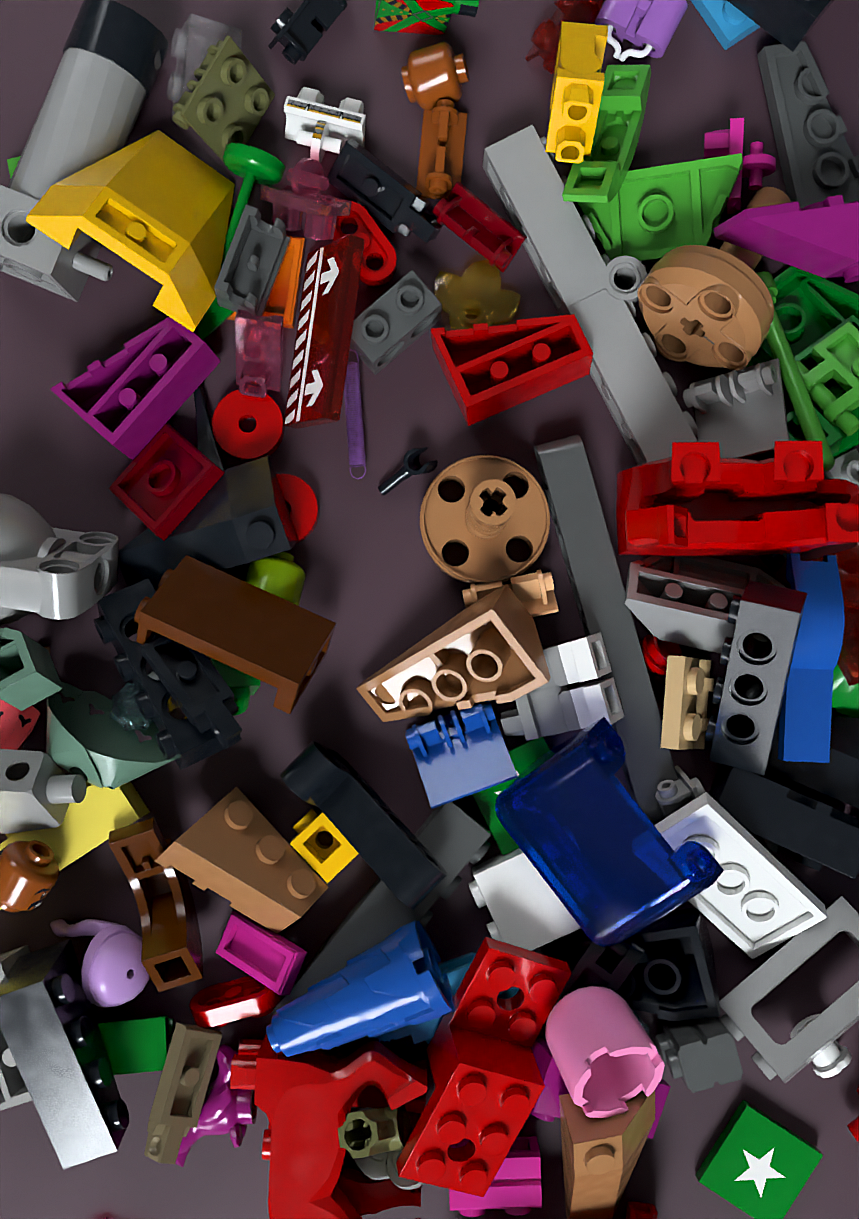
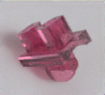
(304, 196)
(258, 353)

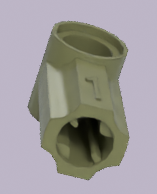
(375, 1131)

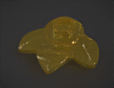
(477, 294)

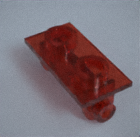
(548, 32)

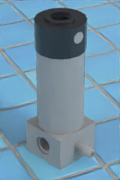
(84, 118)

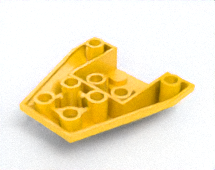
(154, 211)

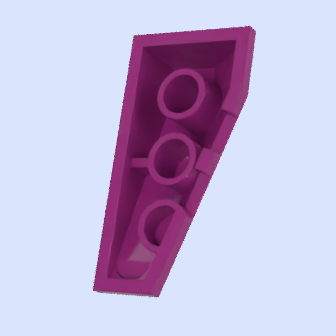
(810, 238)

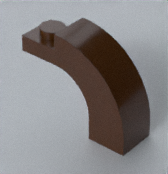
(165, 906)

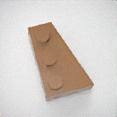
(246, 863)

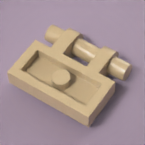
(686, 703)

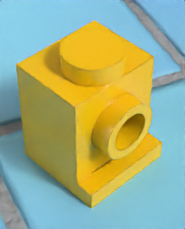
(323, 859)

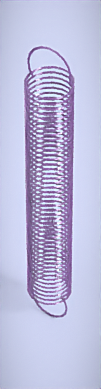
(357, 448)

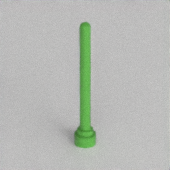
(793, 380)

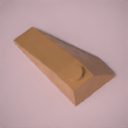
(470, 659)

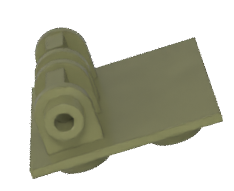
(225, 100)

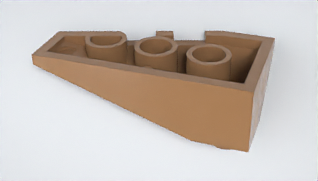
(601, 1154)

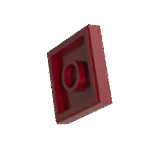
(166, 481)

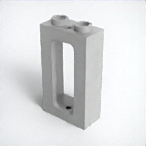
(793, 1056)

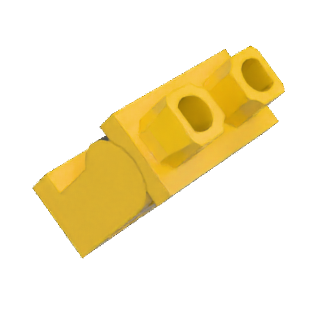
(576, 91)

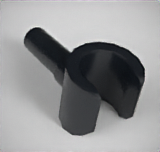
(410, 468)

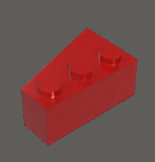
(511, 362)

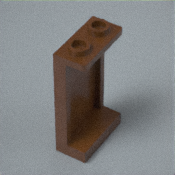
(238, 627)

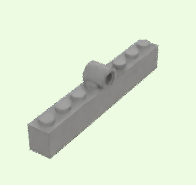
(584, 285)

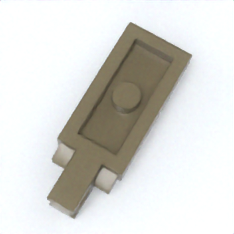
(181, 1090)

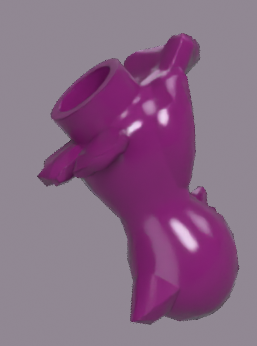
(223, 1108)

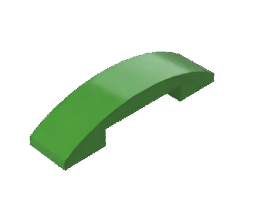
(614, 138)

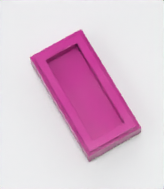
(261, 953)

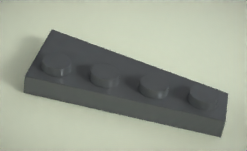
(805, 129)

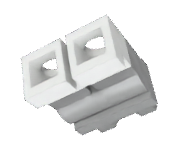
(561, 709)

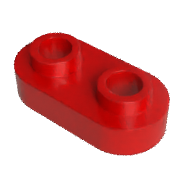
(375, 245)
(232, 1001)

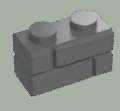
(699, 1052)

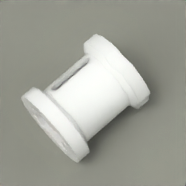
(829, 1061)

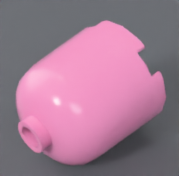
(601, 1051)

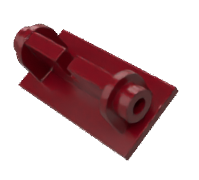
(479, 226)

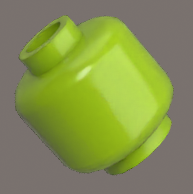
(277, 576)

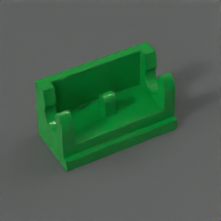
(137, 1044)

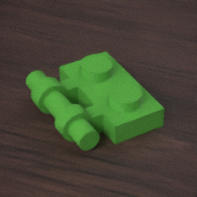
(839, 360)

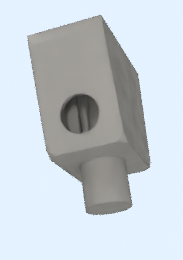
(35, 791)

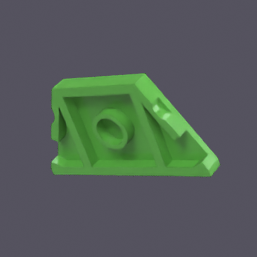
(665, 207)

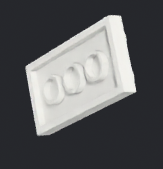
(755, 895)

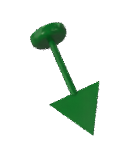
(254, 167)

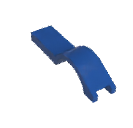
(809, 689)

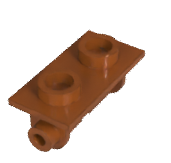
(441, 150)

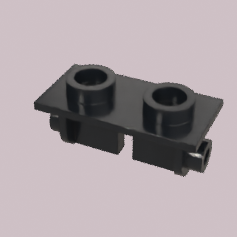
(298, 33)

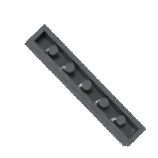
(453, 839)

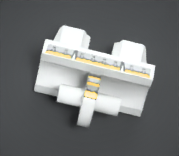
(322, 125)

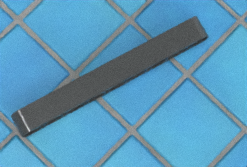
(602, 609)

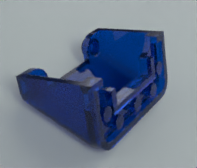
(597, 841)

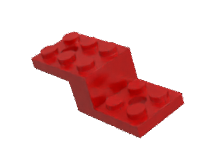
(483, 1069)

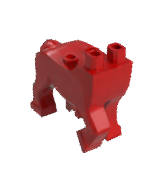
(734, 505)
(306, 1105)

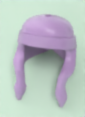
(112, 961)

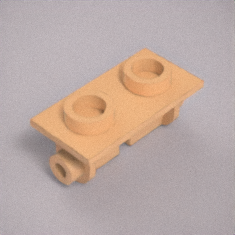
(532, 590)

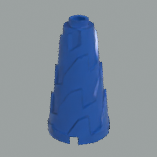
(370, 996)

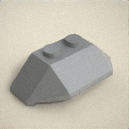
(689, 597)

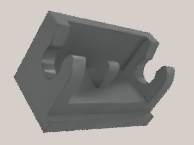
(252, 263)

